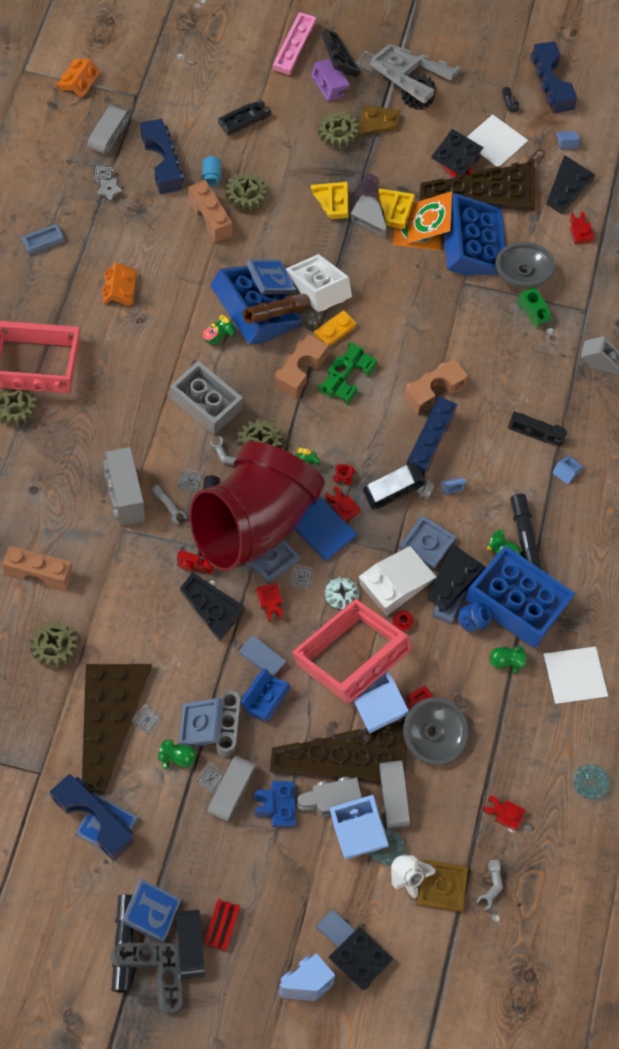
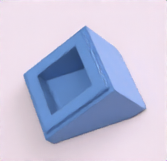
(568, 139)
(567, 469)
(452, 485)

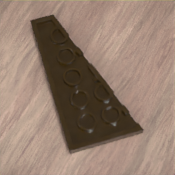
(501, 187)
(109, 706)
(344, 754)

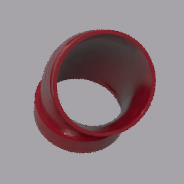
(253, 505)

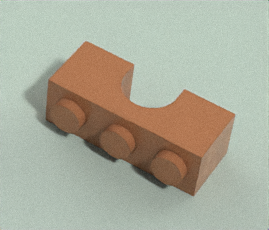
(205, 202)
(308, 353)
(447, 376)
(53, 571)

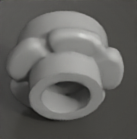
(425, 490)

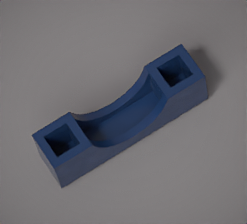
(559, 94)
(155, 138)
(432, 434)
(73, 797)

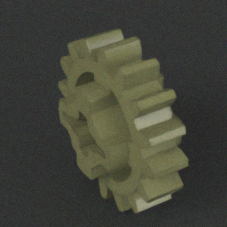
(338, 129)
(246, 191)
(15, 407)
(261, 432)
(48, 652)

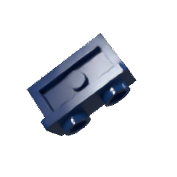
(264, 695)

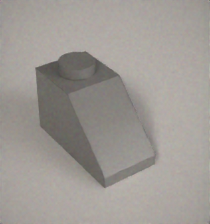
(369, 215)
(601, 355)

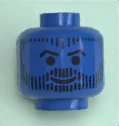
(474, 617)

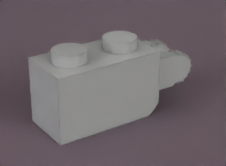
(328, 795)

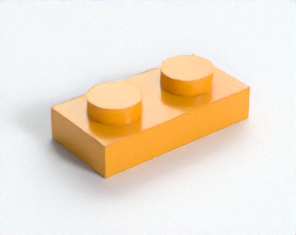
(335, 328)

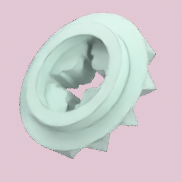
(335, 599)

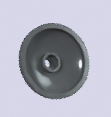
(525, 264)
(448, 727)

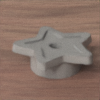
(110, 194)

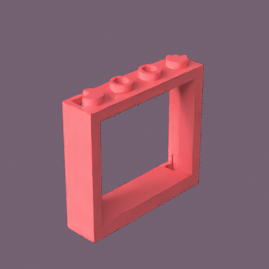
(40, 334)
(370, 670)

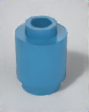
(211, 170)

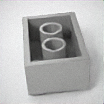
(206, 398)
(123, 486)

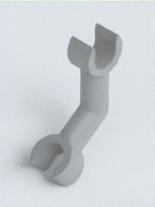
(221, 452)
(158, 494)
(494, 869)

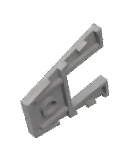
(399, 62)

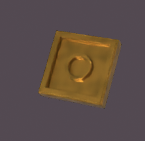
(445, 888)

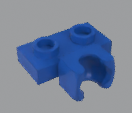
(278, 804)

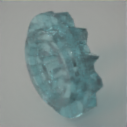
(591, 772)
(397, 848)

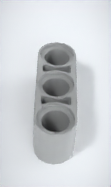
(108, 129)
(229, 734)
(231, 788)
(394, 794)

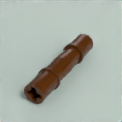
(276, 308)

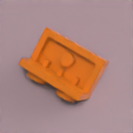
(79, 76)
(119, 284)

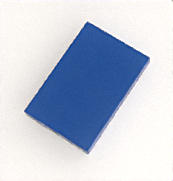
(324, 530)

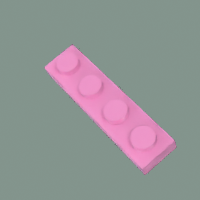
(294, 43)

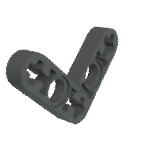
(159, 961)

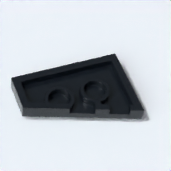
(339, 54)
(568, 184)
(454, 577)
(211, 605)

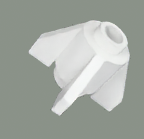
(410, 873)

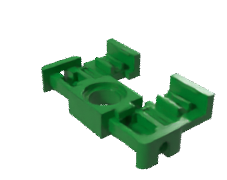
(336, 381)

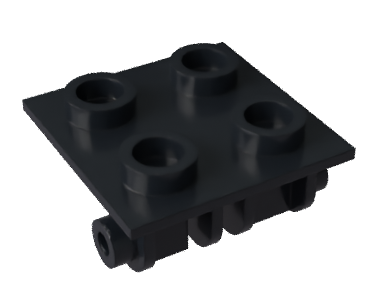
(457, 152)
(361, 958)

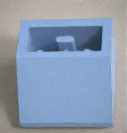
(380, 703)
(359, 827)
(308, 981)

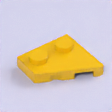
(332, 199)
(396, 207)

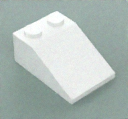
(321, 282)
(396, 579)

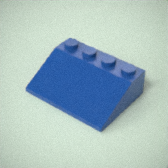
(473, 237)
(239, 291)
(520, 596)

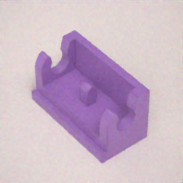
(329, 80)

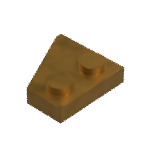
(377, 120)

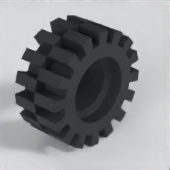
(408, 98)

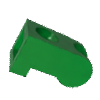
(534, 307)

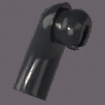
(507, 97)

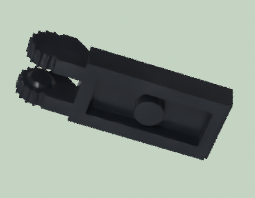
(243, 117)
(537, 429)

